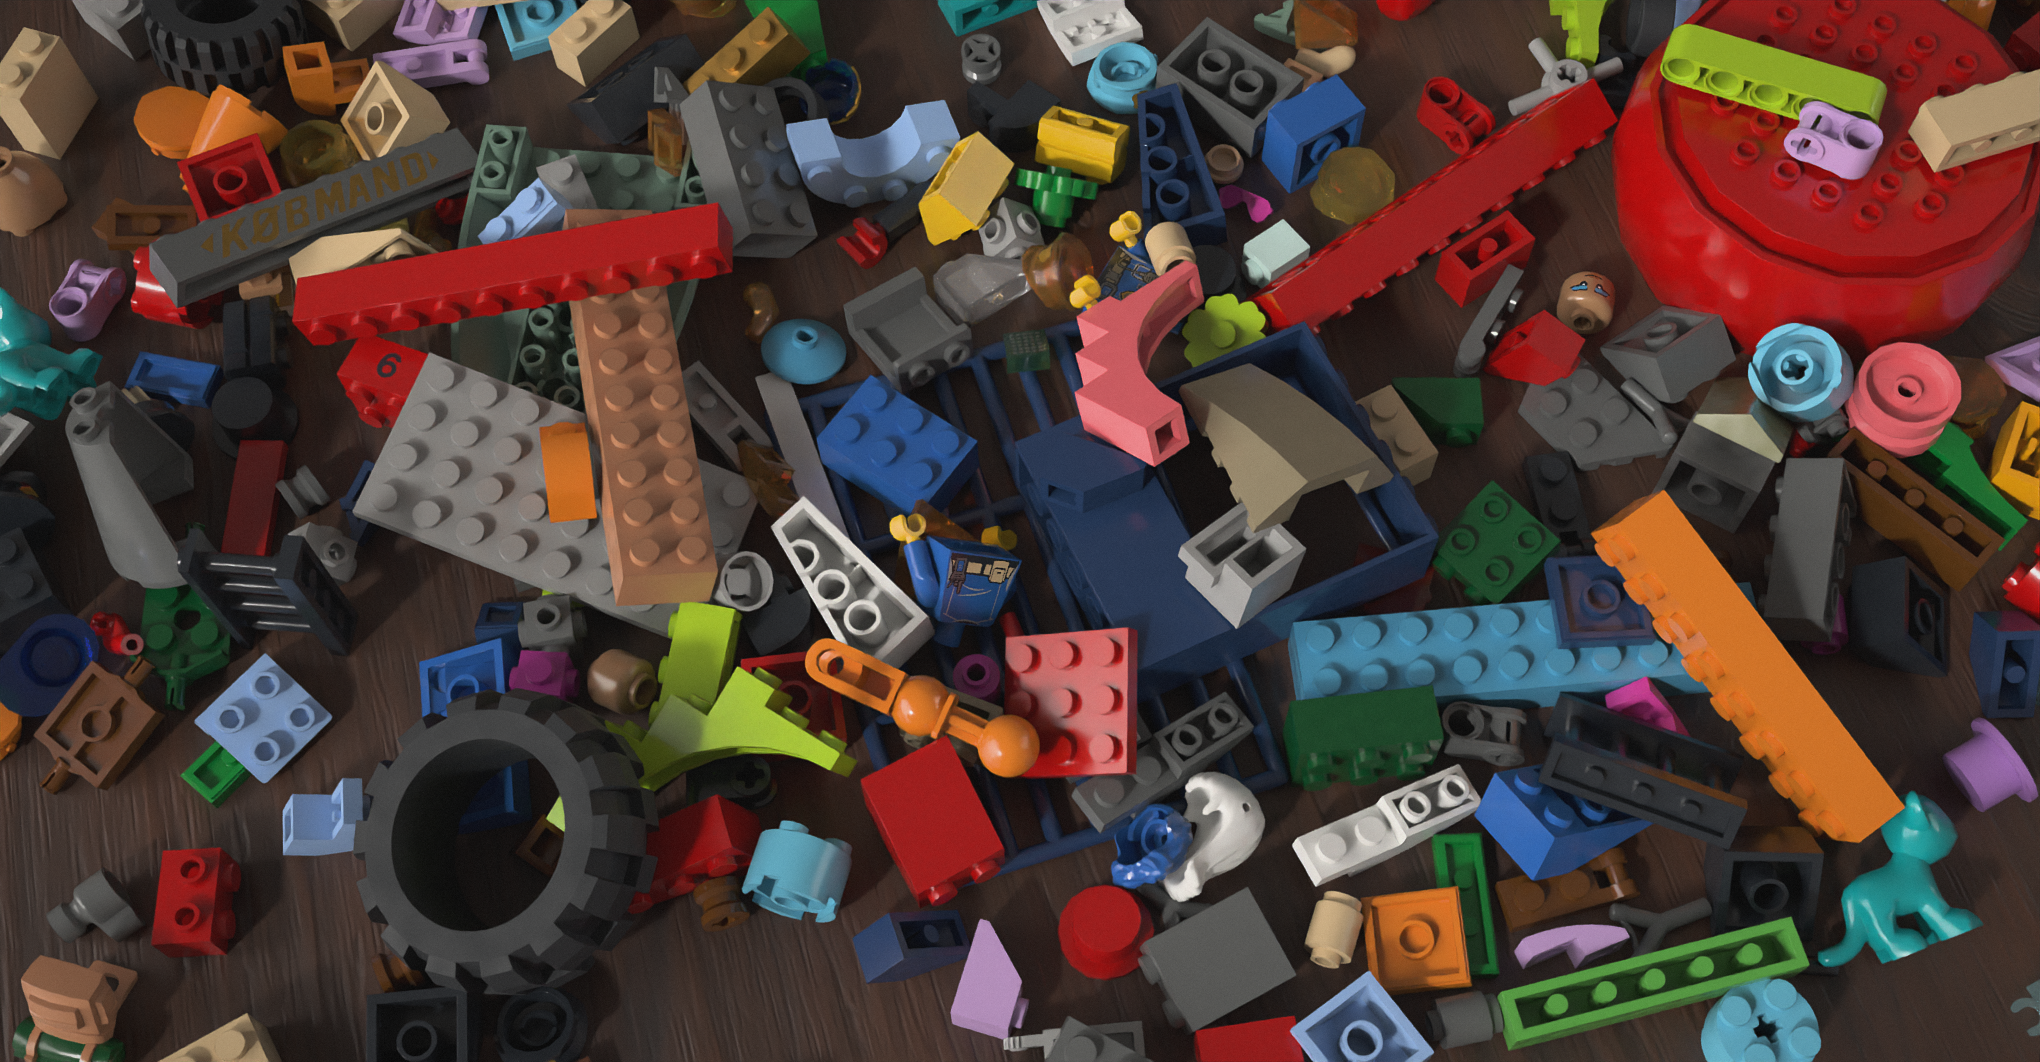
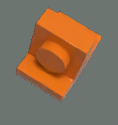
(317, 82)
(567, 472)

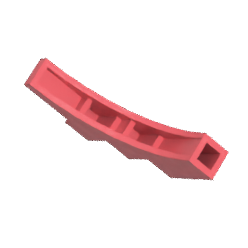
(1118, 347)

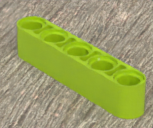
(1766, 75)

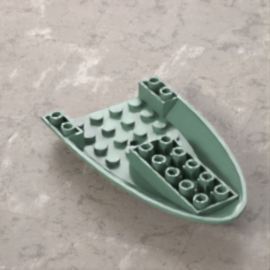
(538, 345)

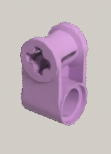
(1837, 143)
(85, 299)

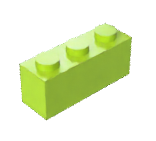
(699, 654)

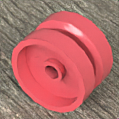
(1903, 398)

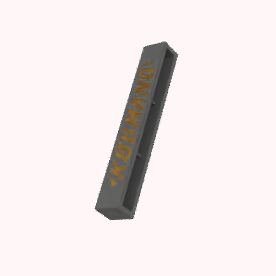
(268, 233)

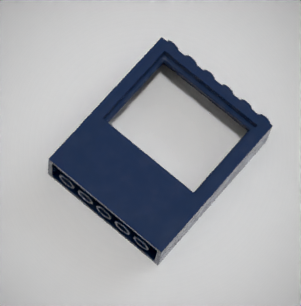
(1127, 551)

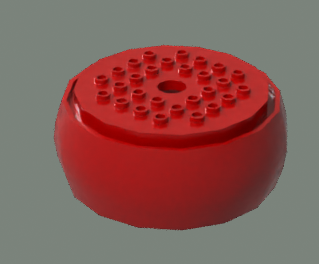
(1774, 241)

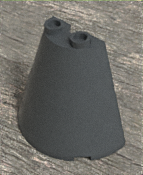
(125, 470)

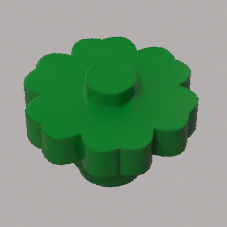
(1054, 193)

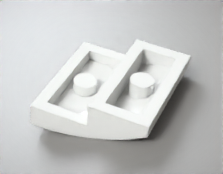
(1088, 26)

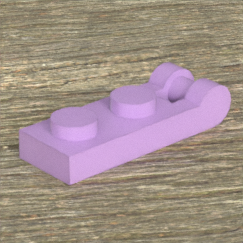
(438, 63)

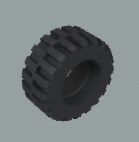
(223, 41)

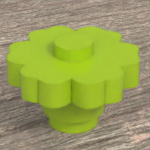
(1222, 328)

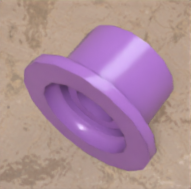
(1988, 768)

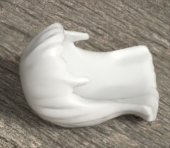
(1225, 835)

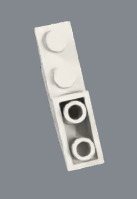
(1388, 827)

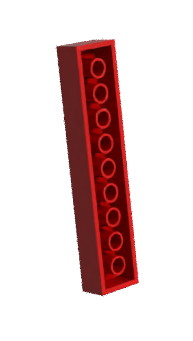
(1436, 209)

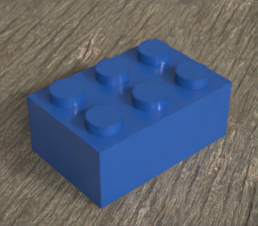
(897, 449)

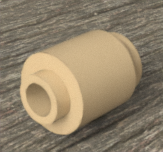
(1168, 247)
(1334, 929)

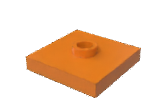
(1417, 940)

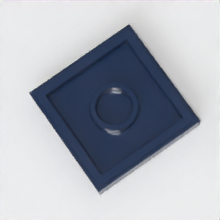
(1593, 606)

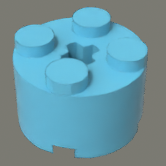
(1776, 366)
(798, 872)
(1763, 1007)

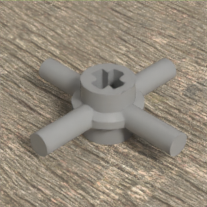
(1560, 76)

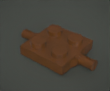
(99, 725)

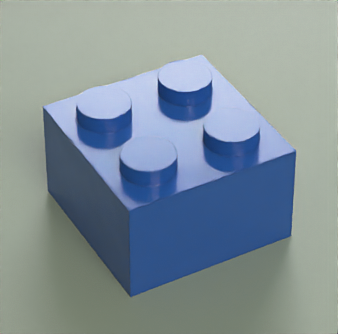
(1308, 129)

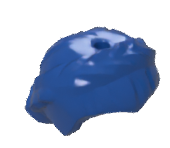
(1151, 846)

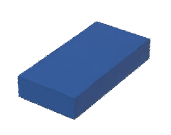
(176, 379)

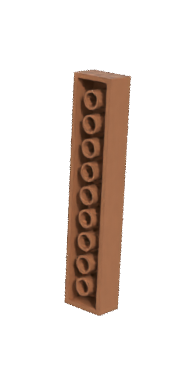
(642, 441)

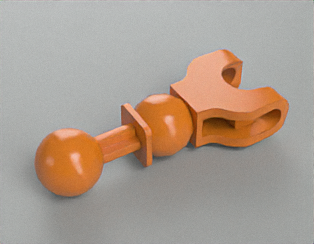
(924, 706)

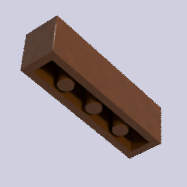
(1915, 512)

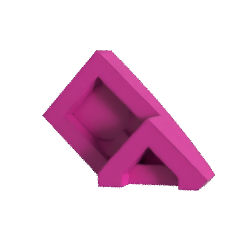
(1645, 702)

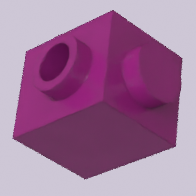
(547, 674)

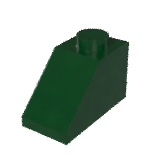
(1444, 407)

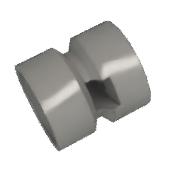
(742, 581)

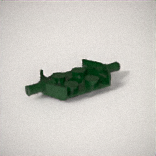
(179, 653)

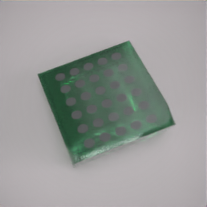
(1026, 351)

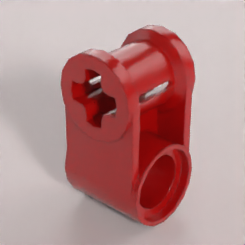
(1452, 114)

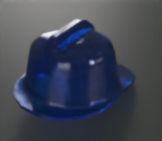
(46, 664)

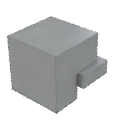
(1241, 569)

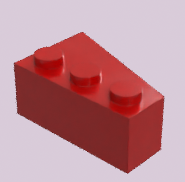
(698, 846)

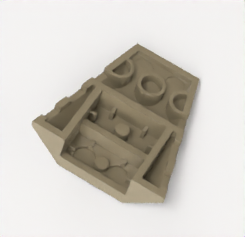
(1276, 442)

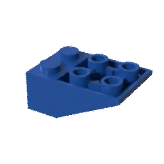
(1547, 827)

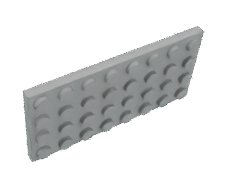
(472, 482)

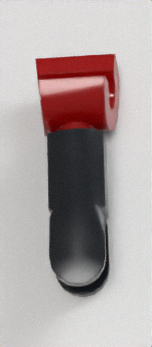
(871, 240)

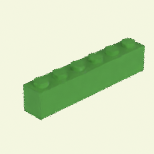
(1650, 983)

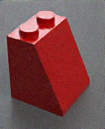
(933, 823)

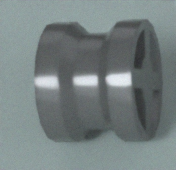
(981, 59)
(302, 492)

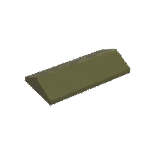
(1742, 417)

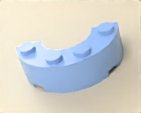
(877, 165)

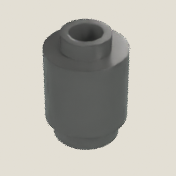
(1464, 1019)

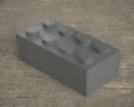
(749, 167)

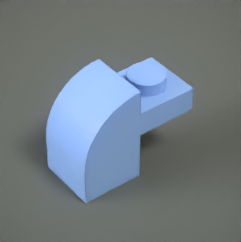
(324, 822)

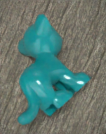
(31, 371)
(1902, 887)

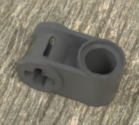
(1491, 733)

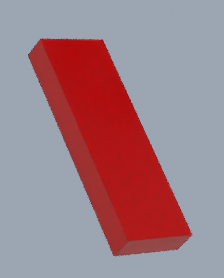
(254, 497)

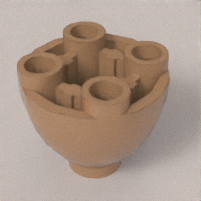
(27, 192)

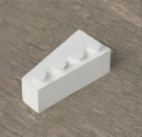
(849, 589)

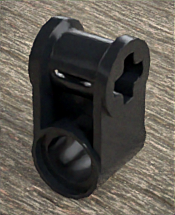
(730, 780)

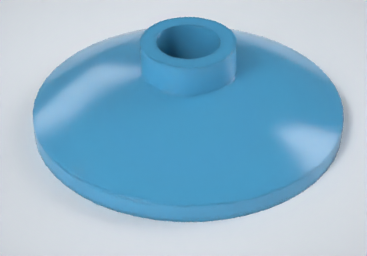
(803, 351)

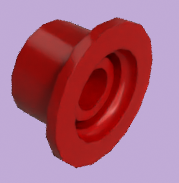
(1104, 931)

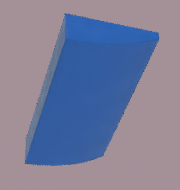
(506, 796)

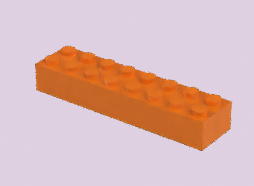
(1745, 670)

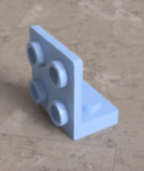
(264, 718)

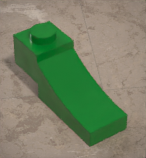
(1962, 480)

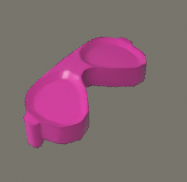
(1257, 206)

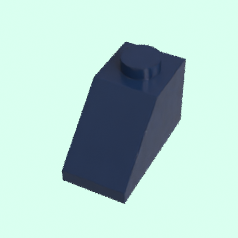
(2005, 662)
(910, 944)

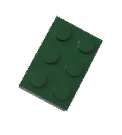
(1361, 737)

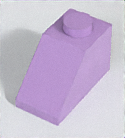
(989, 988)

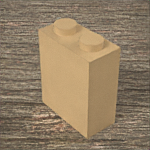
(43, 93)

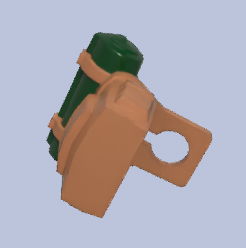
(72, 1012)

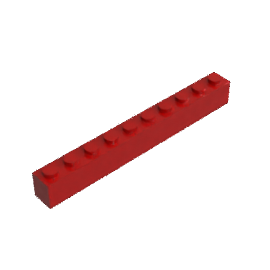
(515, 274)

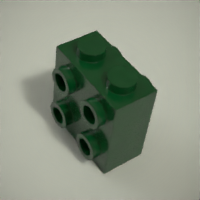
(1493, 547)

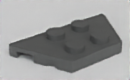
(1590, 420)

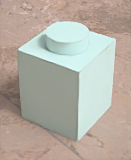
(1273, 254)

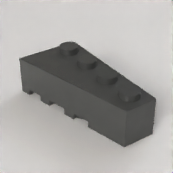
(1807, 549)

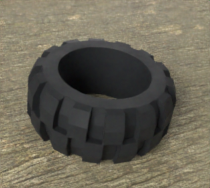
(416, 827)

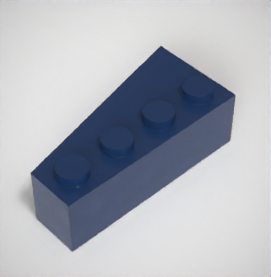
(1174, 170)

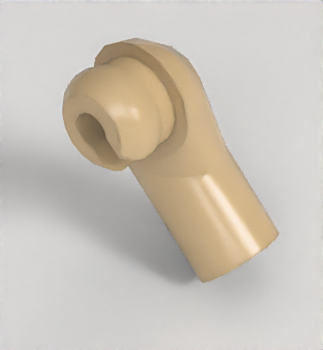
(1328, 62)

